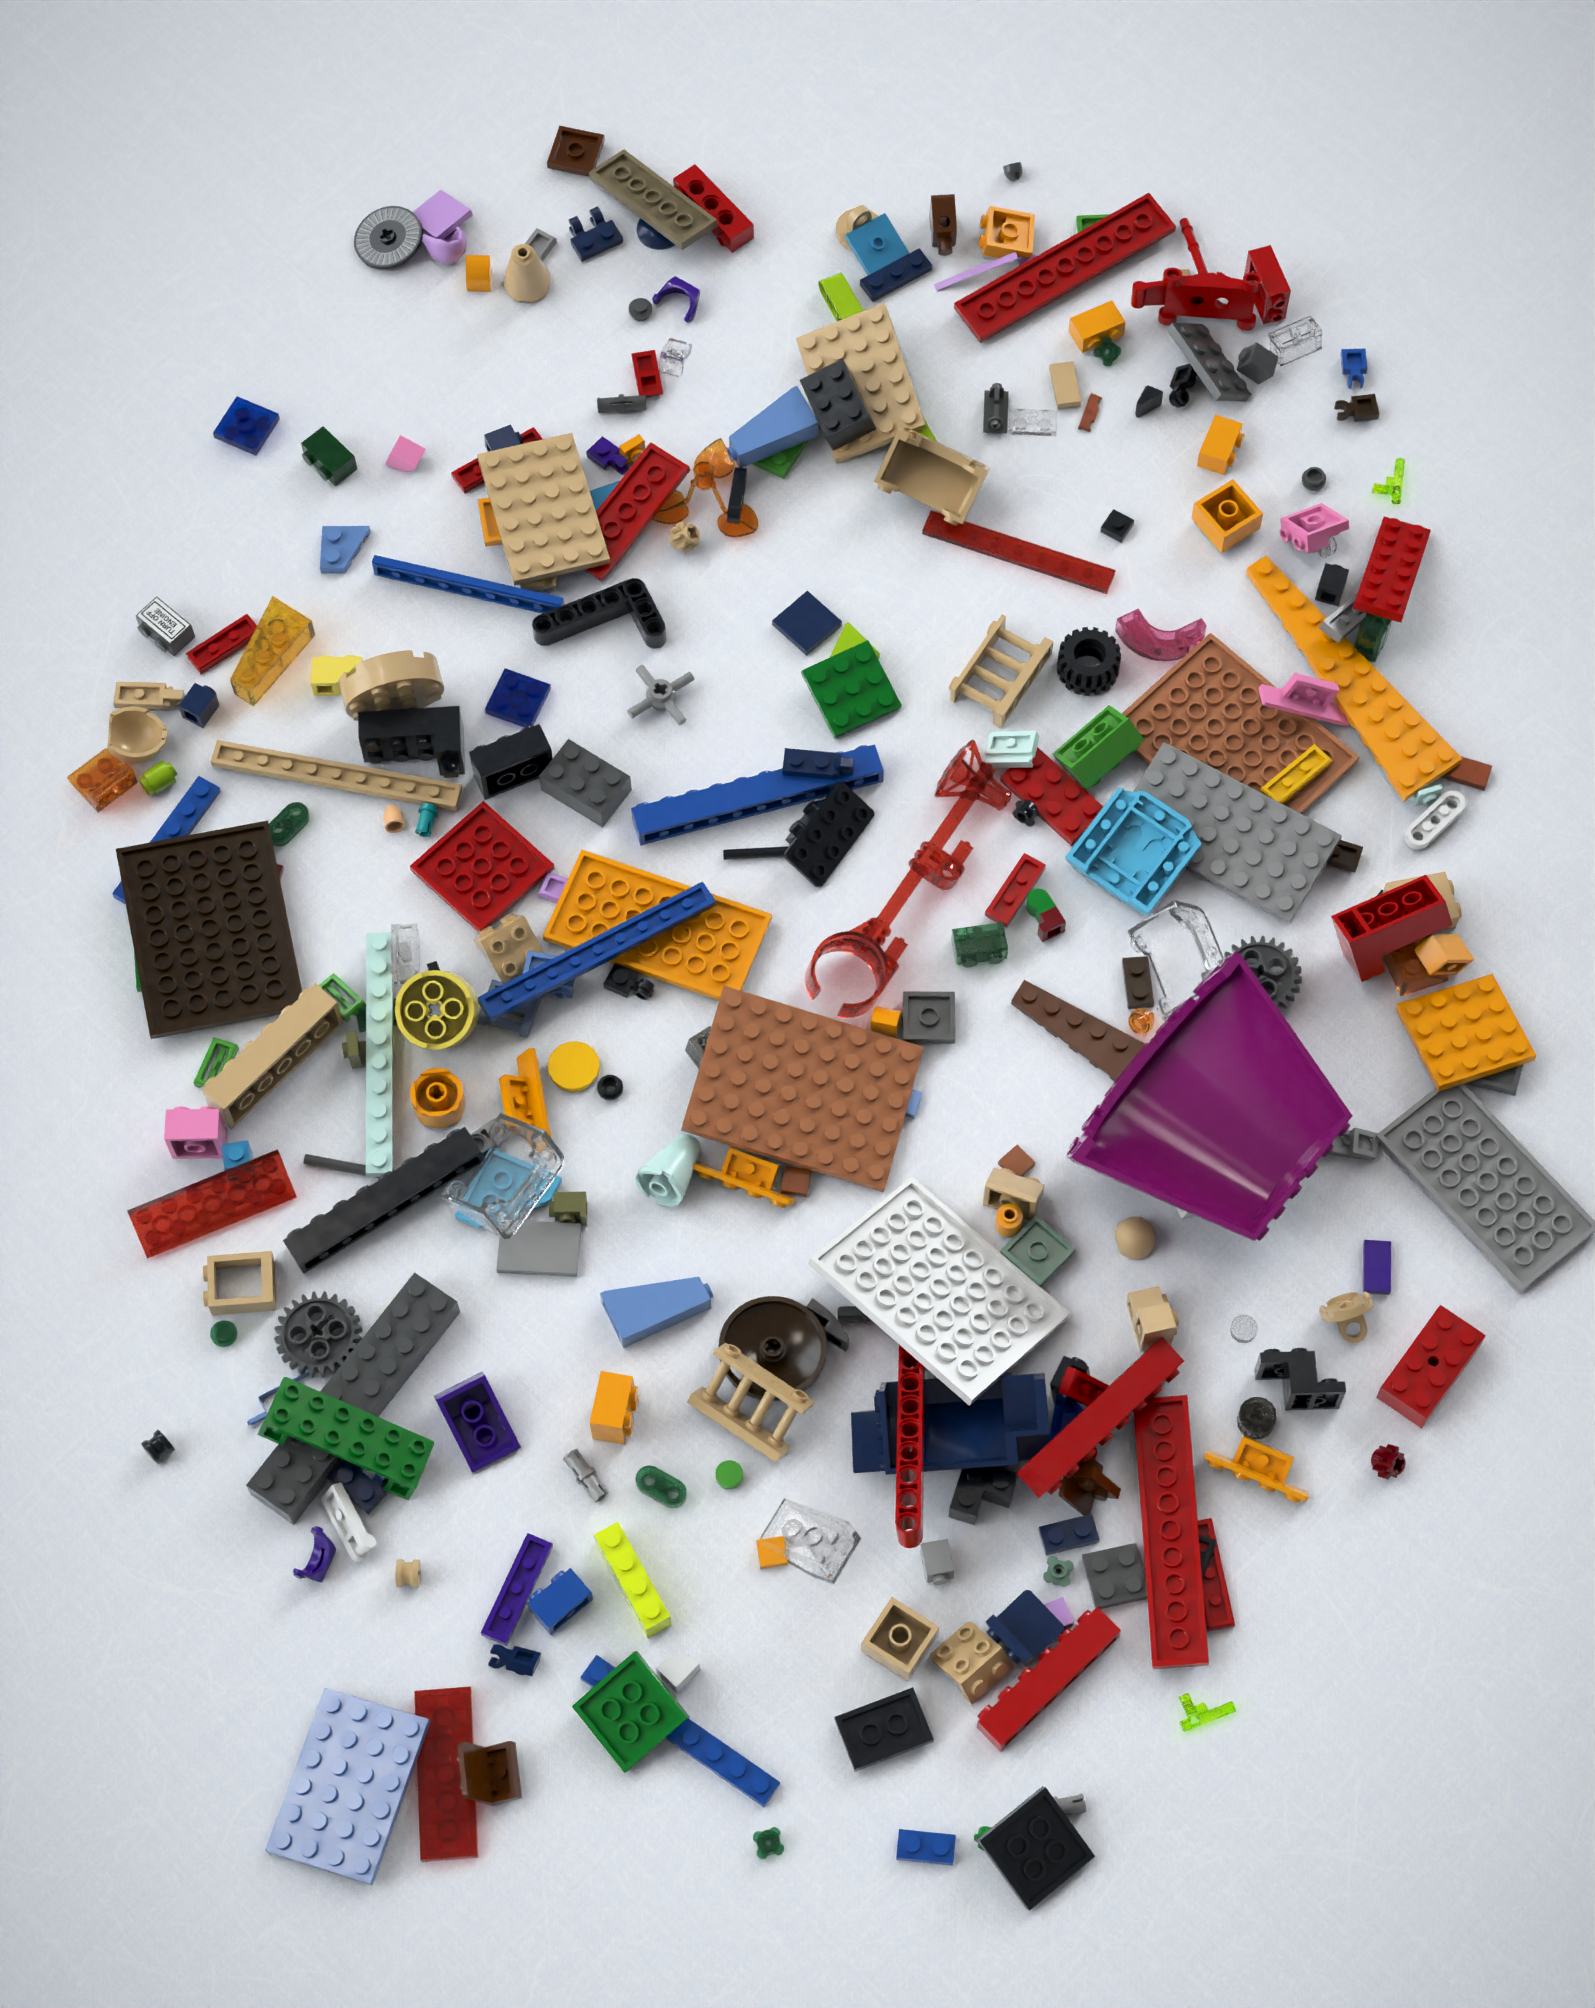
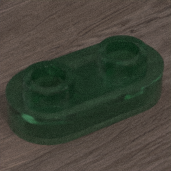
(289, 823)
(662, 1486)

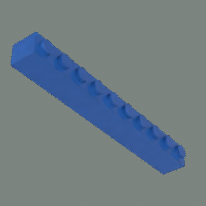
(746, 798)

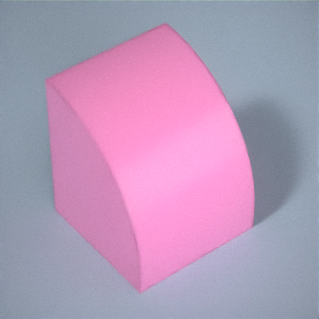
(405, 455)

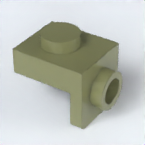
(354, 1050)

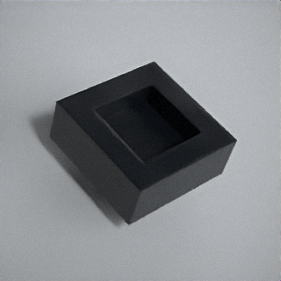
(1117, 525)

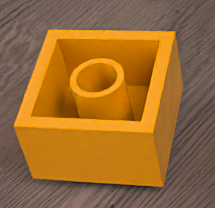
(1227, 516)
(613, 1408)

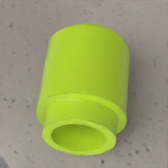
(158, 778)

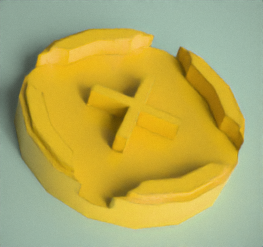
(573, 1066)

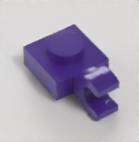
(605, 454)

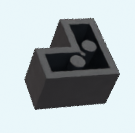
(981, 1484)

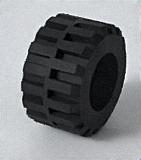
(1088, 644)

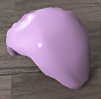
(446, 250)

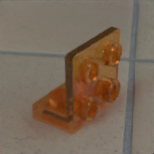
(103, 780)

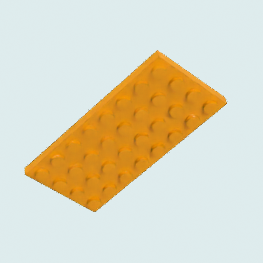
(696, 955)

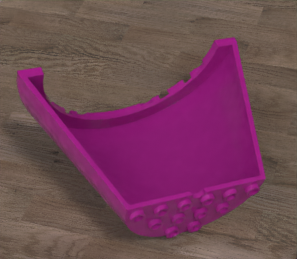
(1217, 1109)

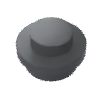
(640, 309)
(1314, 479)

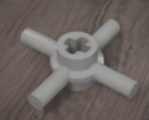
(660, 695)

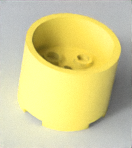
(457, 1003)

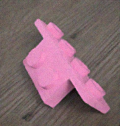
(1305, 697)

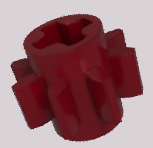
(1388, 1461)

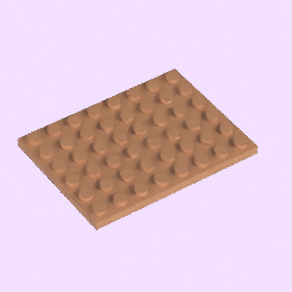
(1216, 714)
(802, 1089)

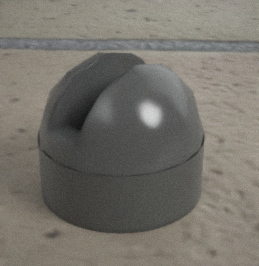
(1013, 171)

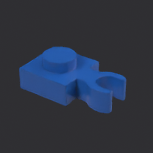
(1354, 364)

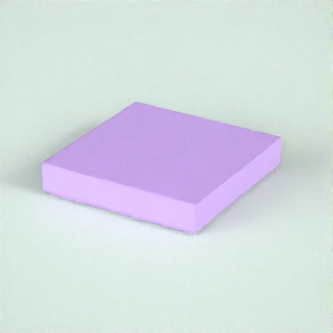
(441, 215)

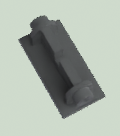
(995, 410)

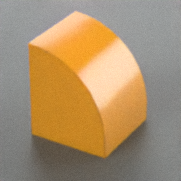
(478, 273)
(886, 1021)

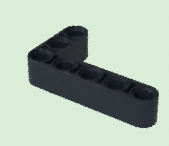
(603, 613)

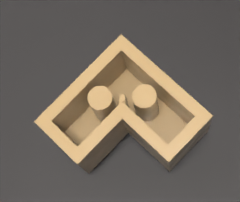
(1151, 1317)

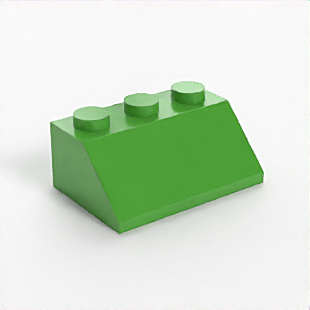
(1099, 747)

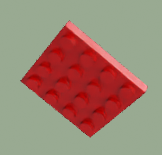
(482, 867)

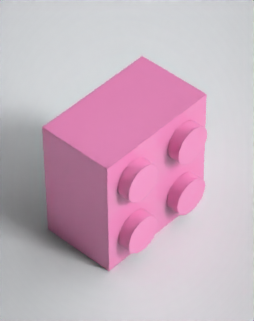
(194, 1132)

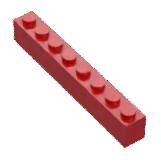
(1100, 1417)

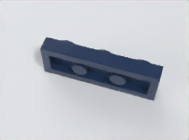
(895, 275)

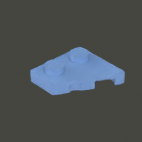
(340, 546)

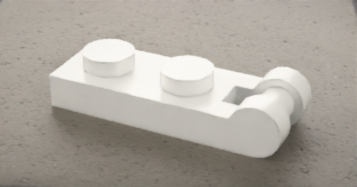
(348, 1523)

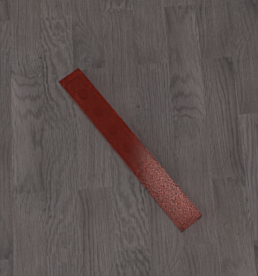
(1020, 552)

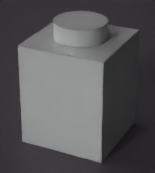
(937, 1561)

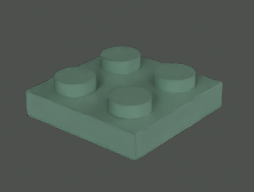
(1038, 1250)

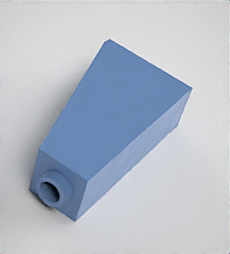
(774, 429)
(653, 1307)

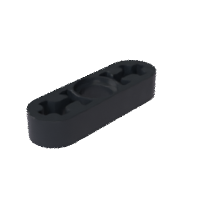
(737, 495)

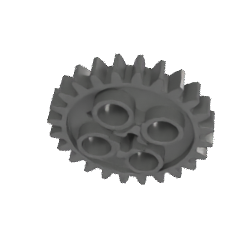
(1269, 956)
(299, 1321)

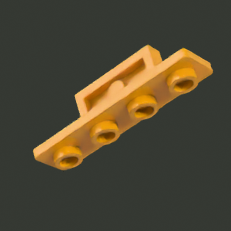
(524, 1093)
(747, 1172)
(1261, 1464)

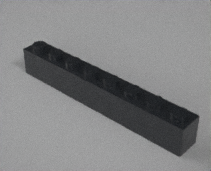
(383, 1199)

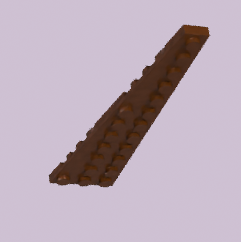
(1084, 1033)

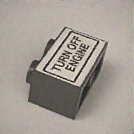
(164, 626)

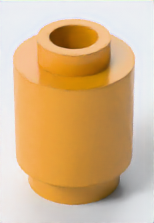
(1008, 1220)

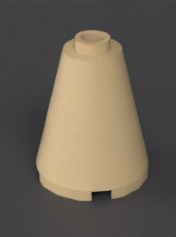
(526, 275)

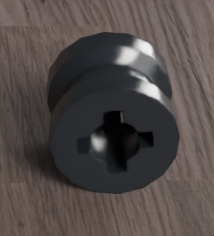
(157, 1446)

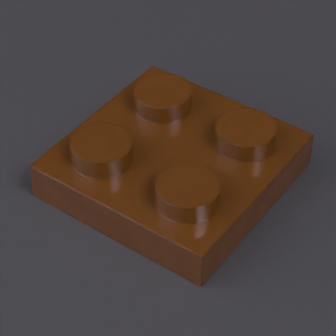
(575, 151)

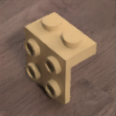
(508, 945)
(972, 1661)

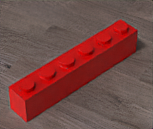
(1048, 1679)

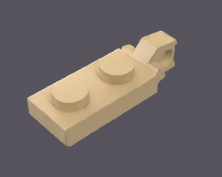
(146, 695)

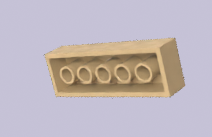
(273, 1055)

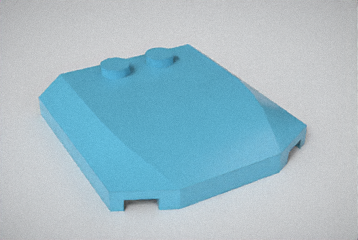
(1135, 849)

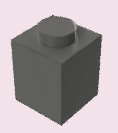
(1257, 363)

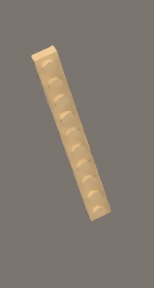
(336, 775)

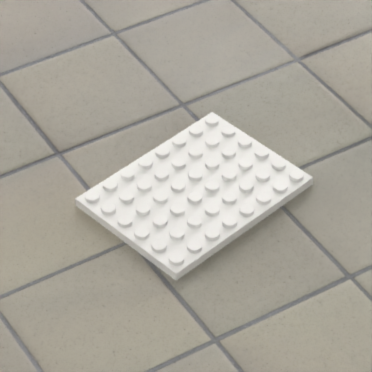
(939, 1290)

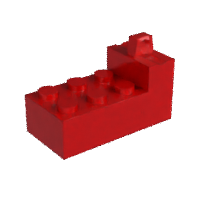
(1389, 923)

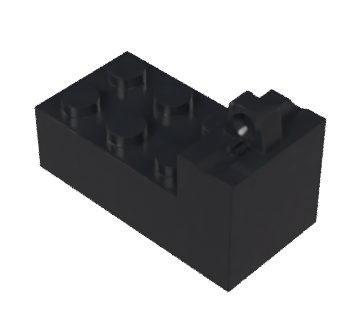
(414, 735)

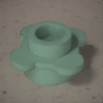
(1058, 1579)

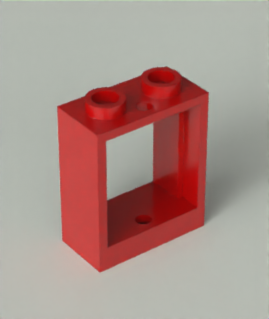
(1275, 292)

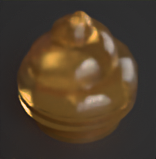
(1141, 1020)

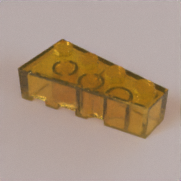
(272, 648)

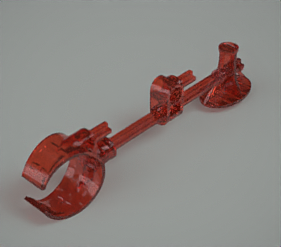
(928, 864)

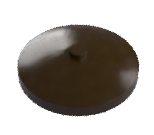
(779, 1338)

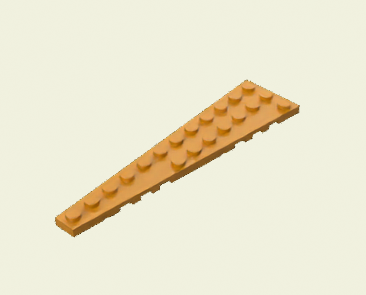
(1388, 725)

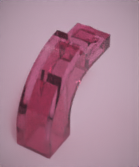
(1156, 643)

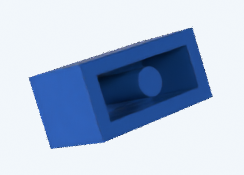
(559, 1600)

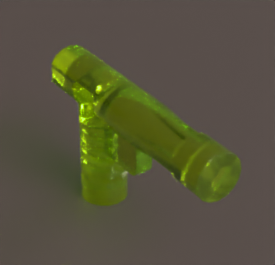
(1392, 483)
(1202, 1713)

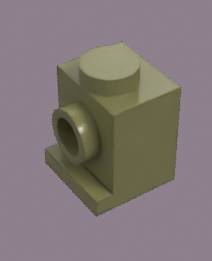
(569, 1207)

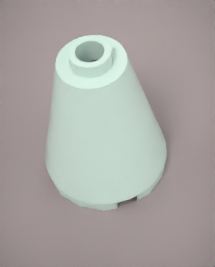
(670, 1171)

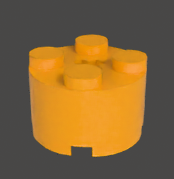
(442, 1111)

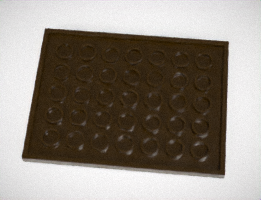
(209, 929)

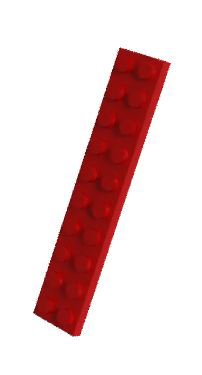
(1064, 267)
(1170, 1534)

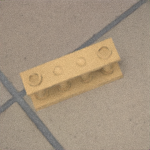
(1014, 690)
(732, 1419)

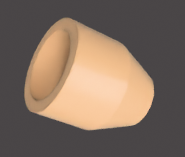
(393, 819)

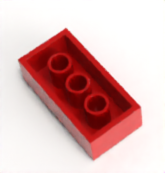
(1417, 1387)

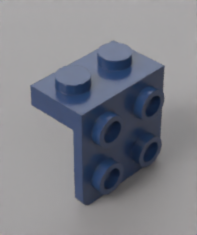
(1025, 1628)

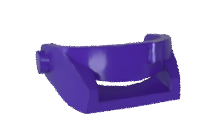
(677, 285)
(322, 1549)

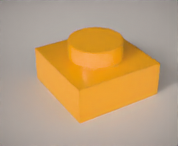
(632, 448)

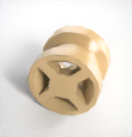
(408, 1573)

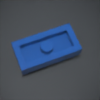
(925, 1847)

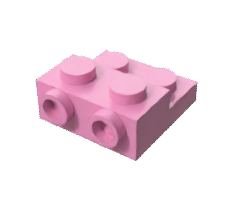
(1311, 527)

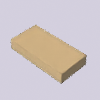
(1065, 385)

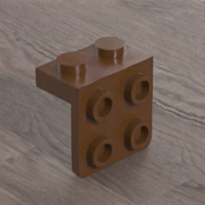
(489, 1772)

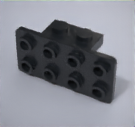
(826, 833)

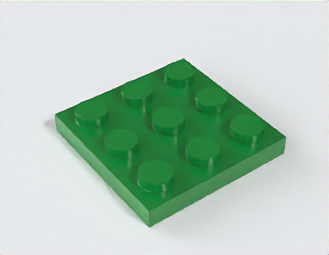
(851, 689)
(630, 1711)

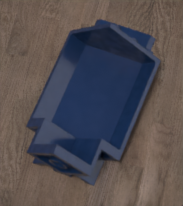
(996, 1430)

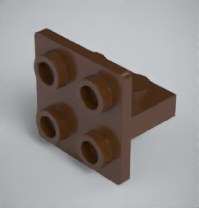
(1086, 1485)

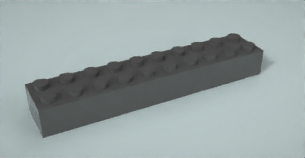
(365, 1380)

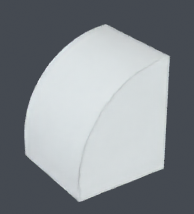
(678, 1671)

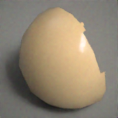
(135, 735)

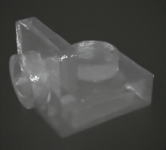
(673, 357)

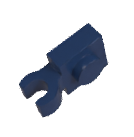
(518, 1660)

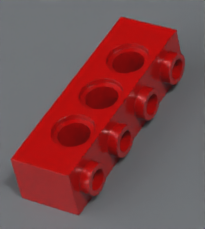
(739, 227)

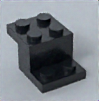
(1299, 1379)

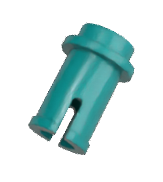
(426, 819)

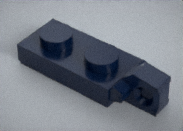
(815, 764)

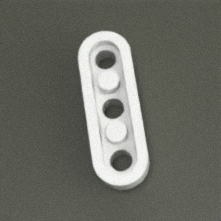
(1439, 812)

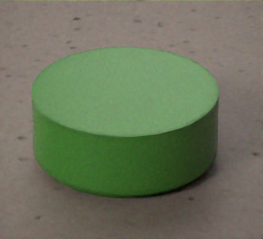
(729, 1474)

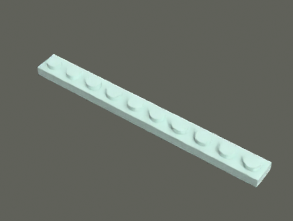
(379, 1055)

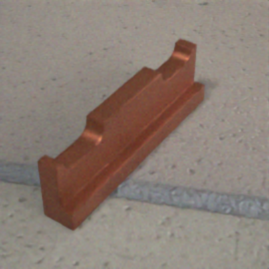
(1090, 412)

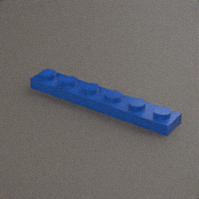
(183, 817)

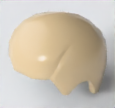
(1135, 1237)

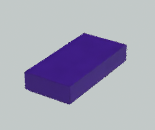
(1377, 1267)

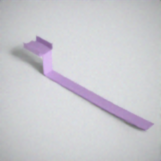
(980, 269)

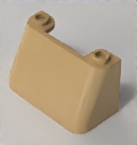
(932, 474)

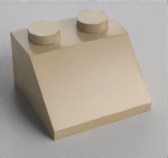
(1007, 1187)

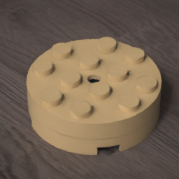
(392, 683)

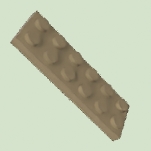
(653, 199)

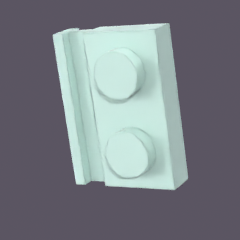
(1011, 749)

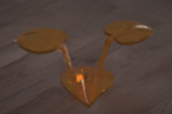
(709, 464)

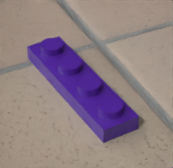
(517, 1589)

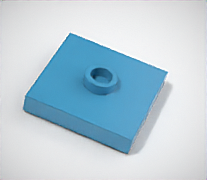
(876, 244)

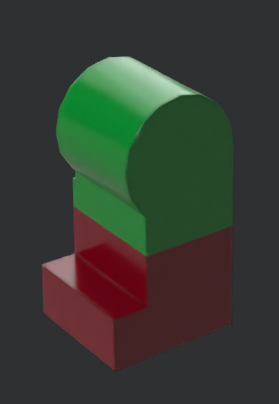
(1046, 913)

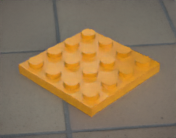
(1465, 1032)

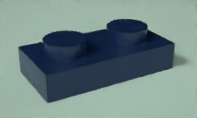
(1068, 1534)

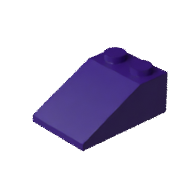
(477, 1421)

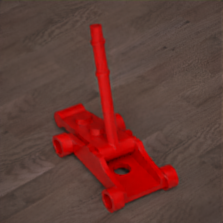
(1199, 293)

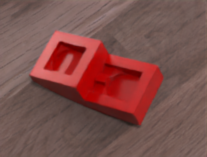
(647, 373)

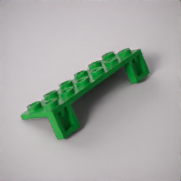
(348, 1435)

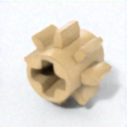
(684, 536)

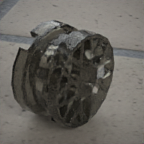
(1256, 1417)

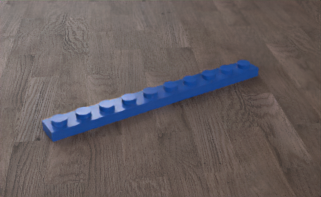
(596, 951)

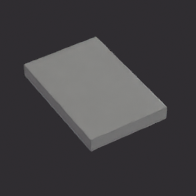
(541, 1249)

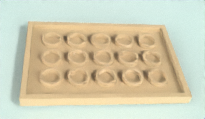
(879, 369)
(543, 509)

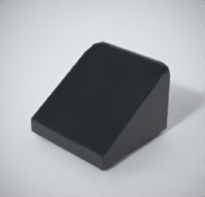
(1149, 400)

